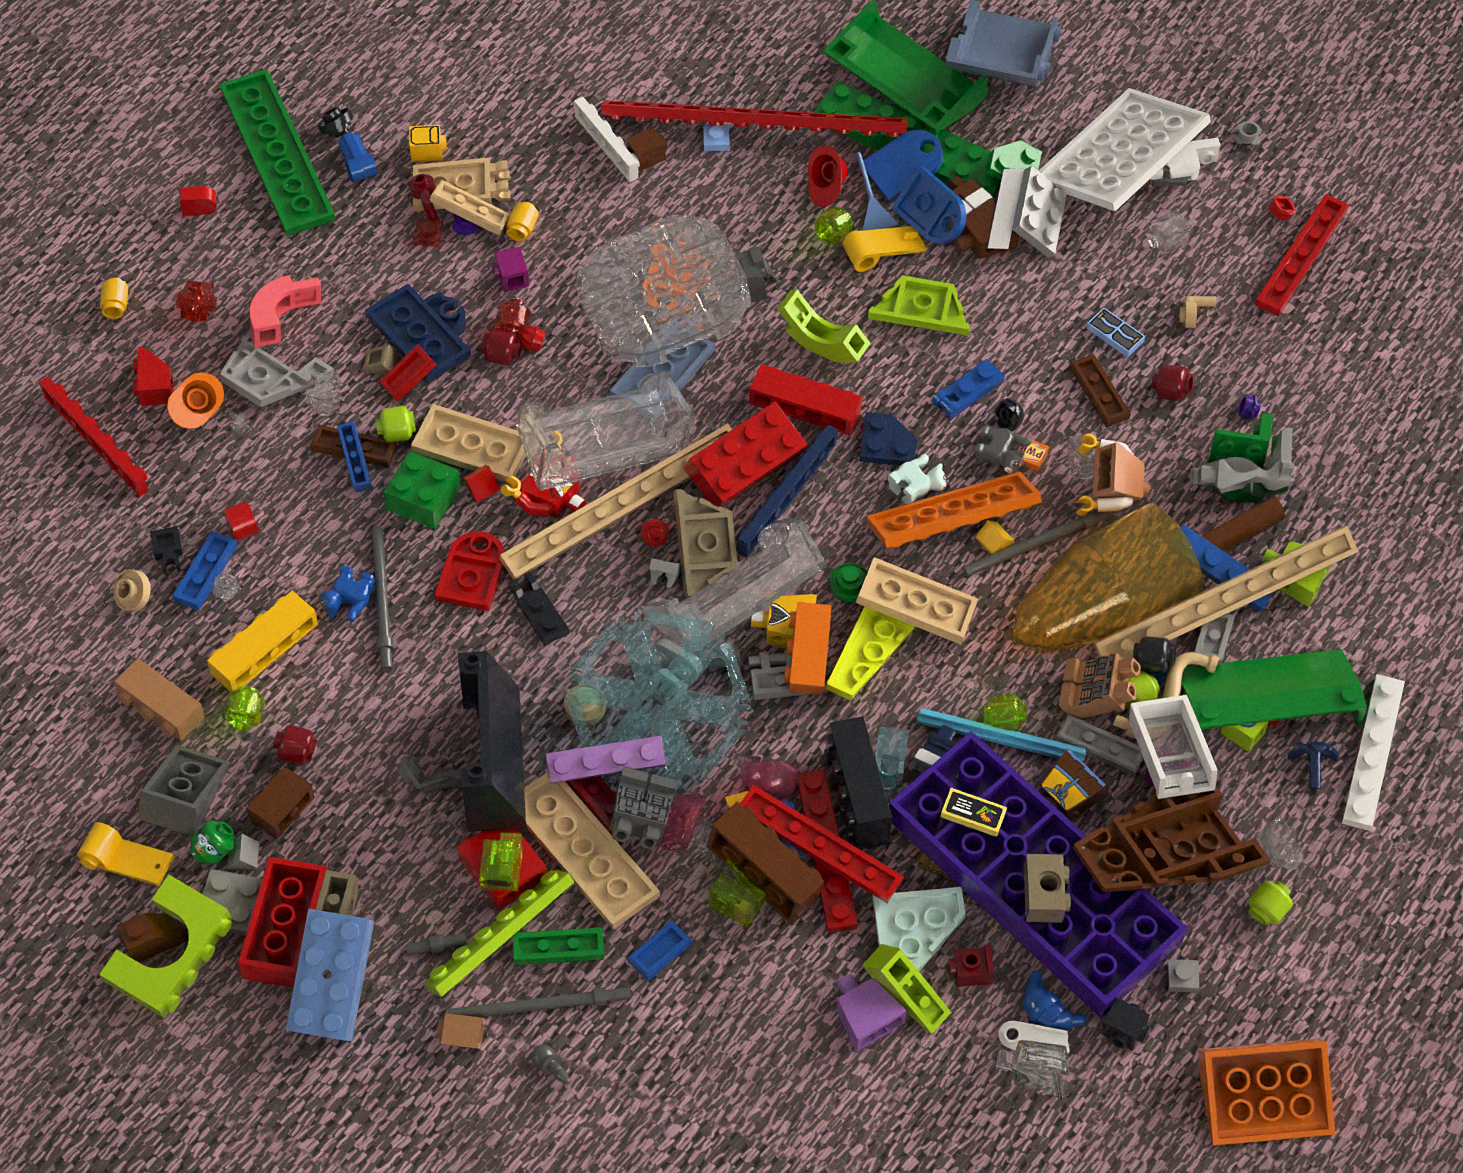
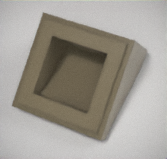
(380, 360)

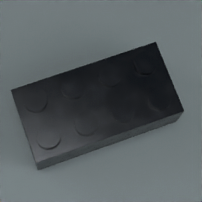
(858, 783)

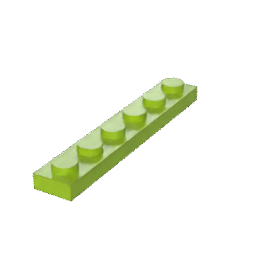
(492, 937)

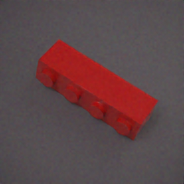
(806, 399)

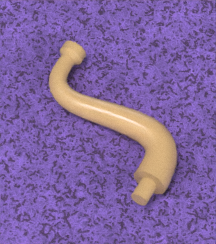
(1173, 681)

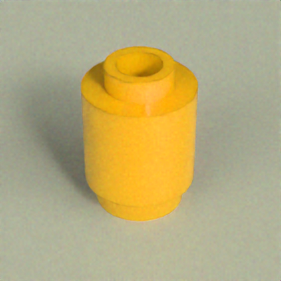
(521, 221)
(113, 298)

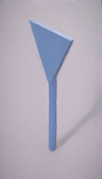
(876, 215)

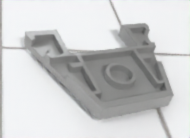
(265, 378)

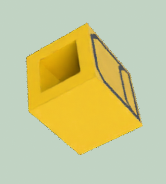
(426, 143)

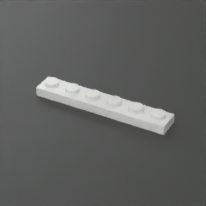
(1373, 752)

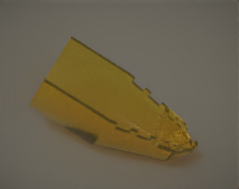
(1109, 582)

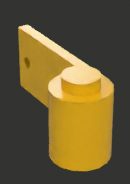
(867, 246)
(110, 852)

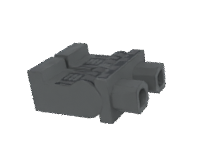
(641, 818)

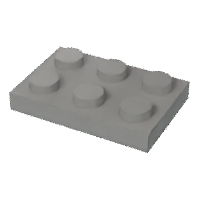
(1039, 211)

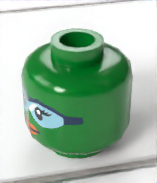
(212, 842)

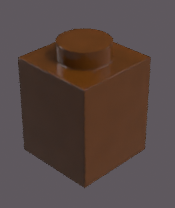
(647, 147)

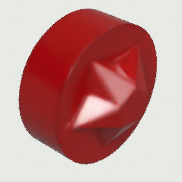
(1281, 207)

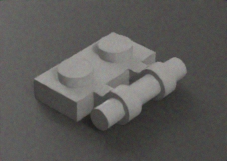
(769, 681)

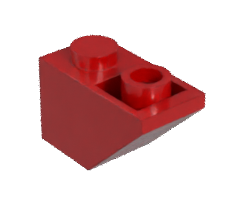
(153, 380)

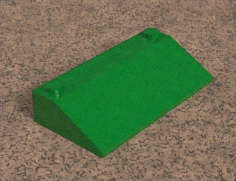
(905, 71)
(1274, 689)

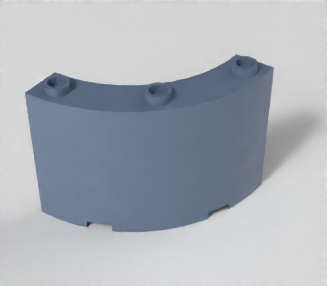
(1003, 46)

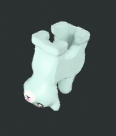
(915, 481)

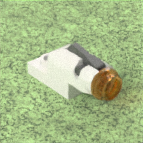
(1186, 163)

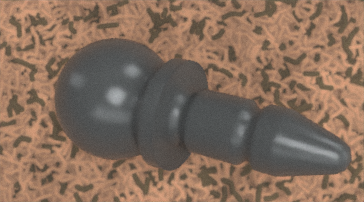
(545, 1059)

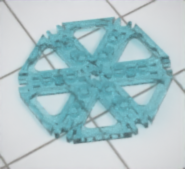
(677, 678)

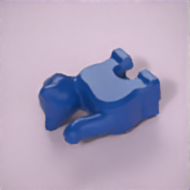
(347, 591)

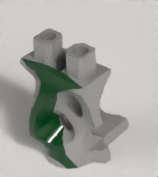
(1243, 480)

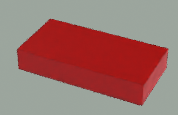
(407, 373)

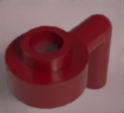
(422, 188)

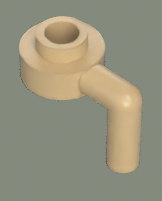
(1188, 313)

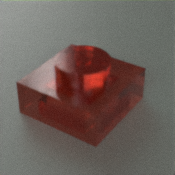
(428, 233)

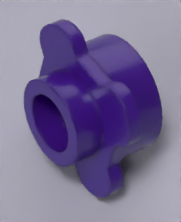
(462, 227)

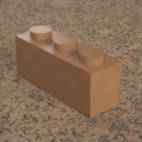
(158, 700)

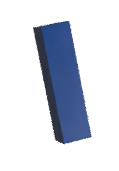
(354, 456)

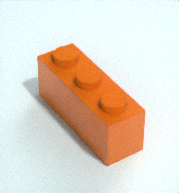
(808, 648)

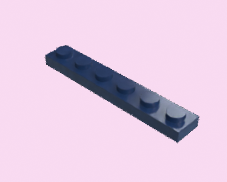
(791, 485)

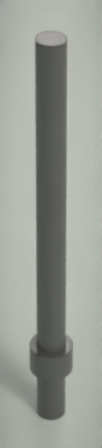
(1085, 522)
(384, 643)
(599, 997)

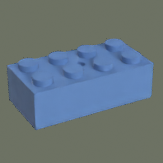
(331, 1004)

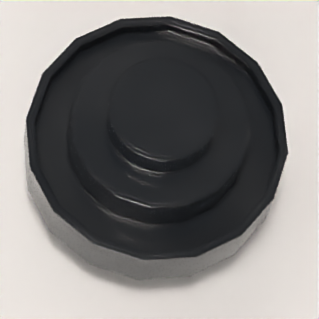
(335, 122)

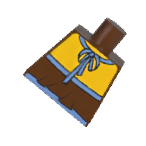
(1072, 786)

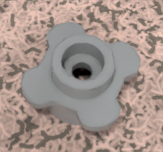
(1248, 133)

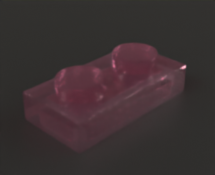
(682, 821)

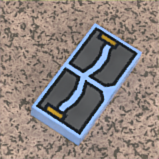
(1115, 332)

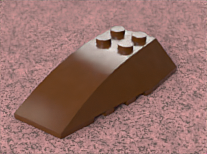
(1168, 845)

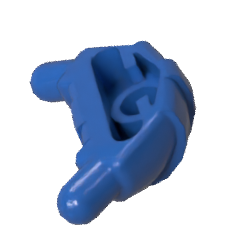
(1046, 1008)

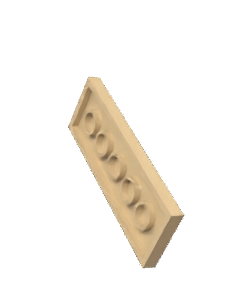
(586, 851)

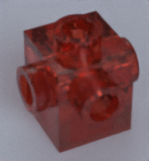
(196, 301)

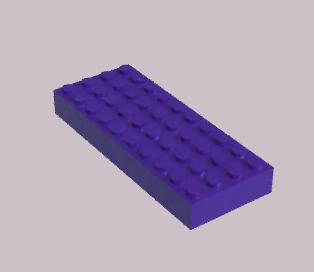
(1104, 939)

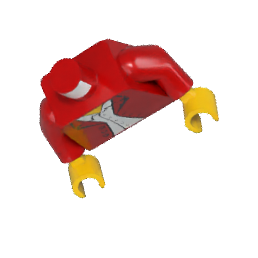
(544, 502)

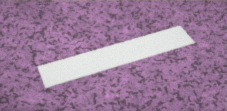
(1005, 208)

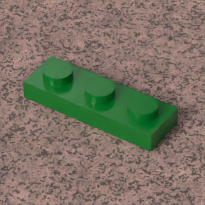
(558, 946)

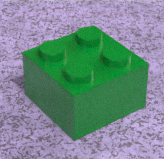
(422, 490)

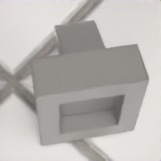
(671, 570)

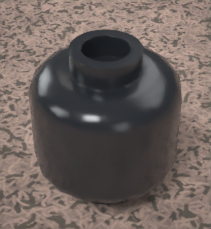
(1154, 654)

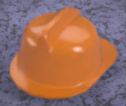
(195, 400)

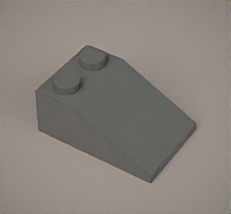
(182, 790)

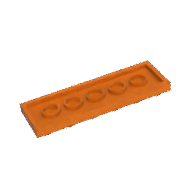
(953, 509)

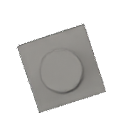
(1183, 975)

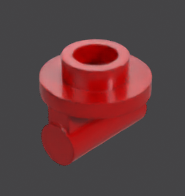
(654, 532)

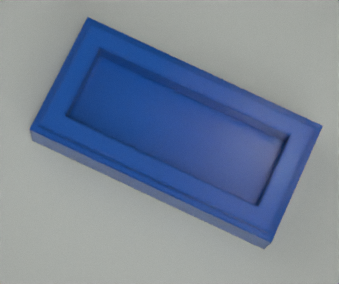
(659, 950)

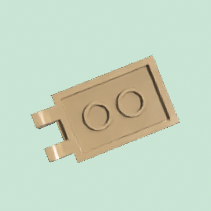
(471, 176)

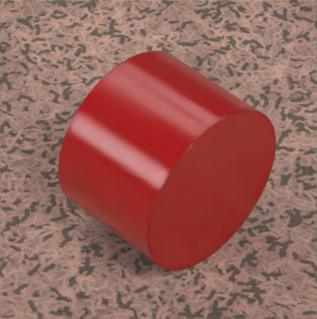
(241, 521)

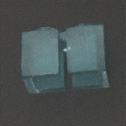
(891, 756)

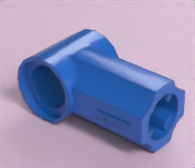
(358, 162)

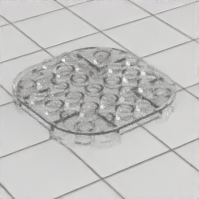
(662, 289)

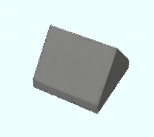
(244, 854)

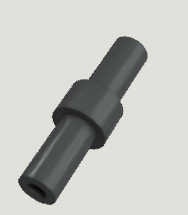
(436, 944)

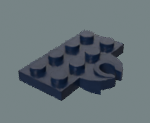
(412, 321)

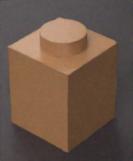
(461, 1030)

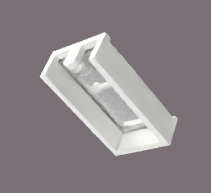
(1173, 746)

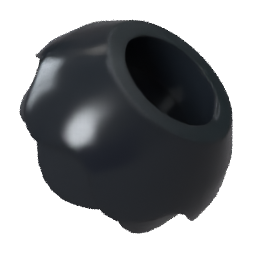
(1009, 414)

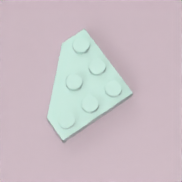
(919, 921)

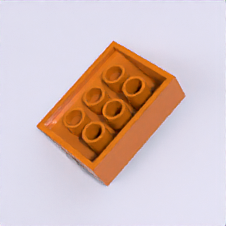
(1267, 1091)

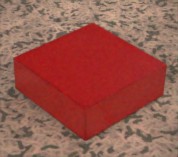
(481, 483)

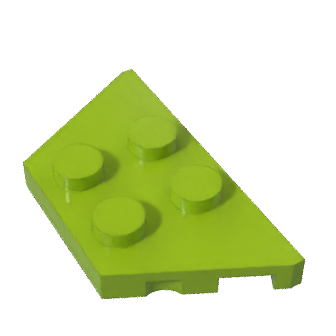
(922, 305)

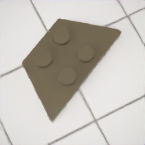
(704, 541)

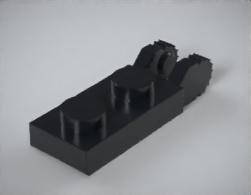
(539, 610)

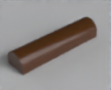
(1246, 525)

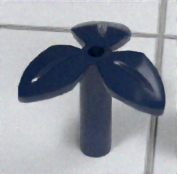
(1314, 751)

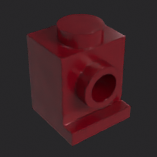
(970, 975)

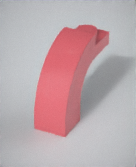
(275, 300)

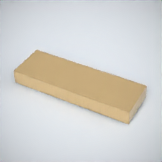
(470, 207)

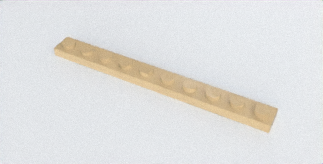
(604, 510)
(1233, 592)

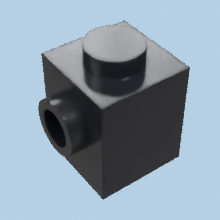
(1126, 1025)

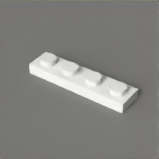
(606, 139)

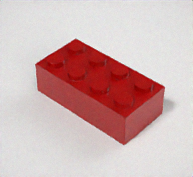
(745, 456)
(279, 921)

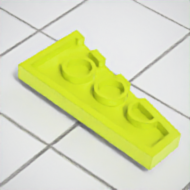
(866, 650)

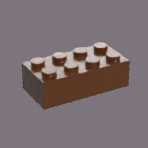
(766, 862)

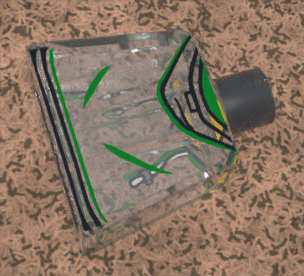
(1037, 1067)

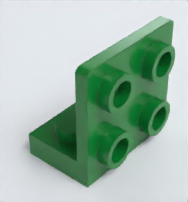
(1243, 445)

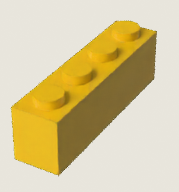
(262, 641)

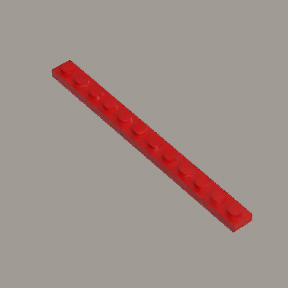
(765, 118)

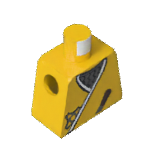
(778, 618)

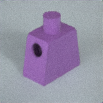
(867, 1011)

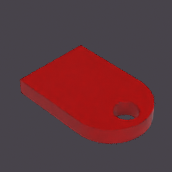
(471, 574)

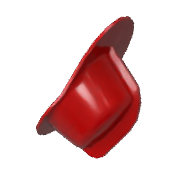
(826, 175)

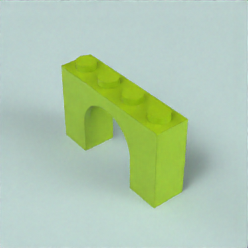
(161, 987)

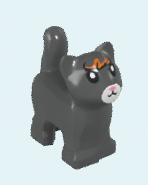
(997, 448)

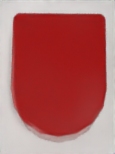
(197, 200)

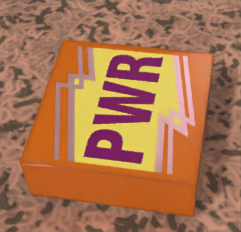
(1034, 455)

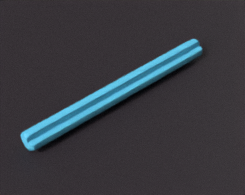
(998, 735)

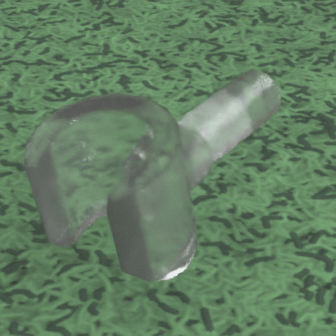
(238, 421)

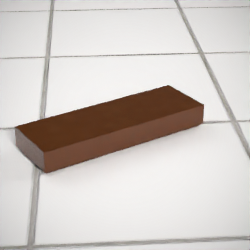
(1100, 390)
(375, 449)

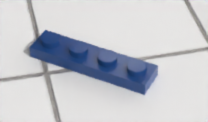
(1218, 564)

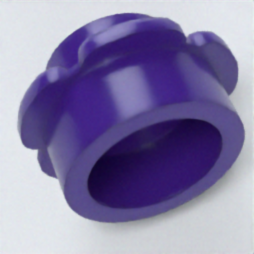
(1249, 407)

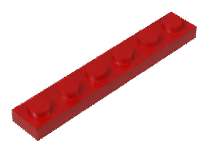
(1301, 255)
(89, 431)
(823, 845)
(836, 891)

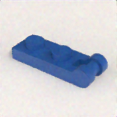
(968, 388)

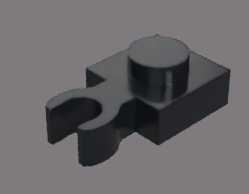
(167, 547)

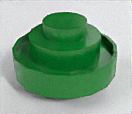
(847, 581)

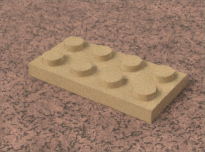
(469, 442)
(917, 600)

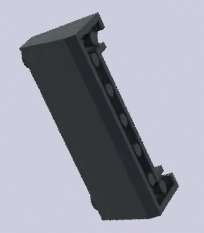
(496, 785)

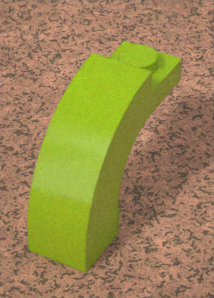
(817, 335)

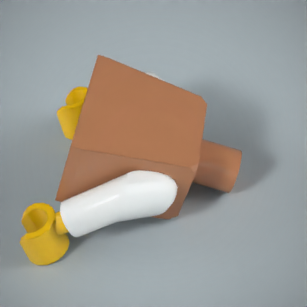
(1116, 476)

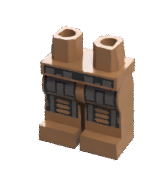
(1098, 685)

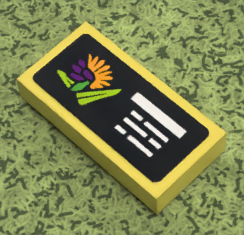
(973, 812)

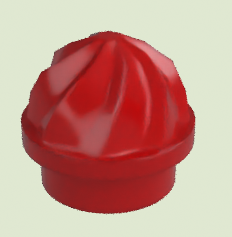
(531, 338)

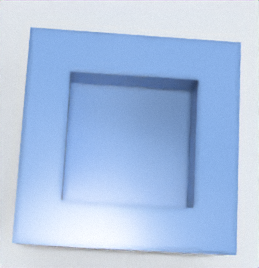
(716, 138)

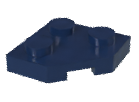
(886, 441)

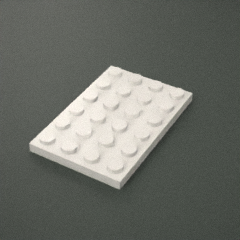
(1123, 148)

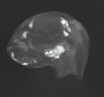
(1280, 844)

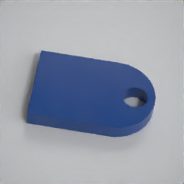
(897, 161)
(929, 205)

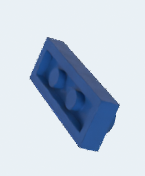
(204, 570)

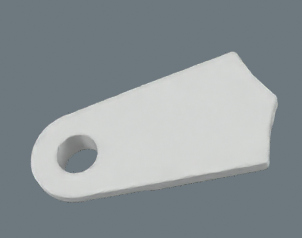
(1032, 1033)

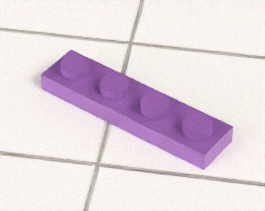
(605, 759)

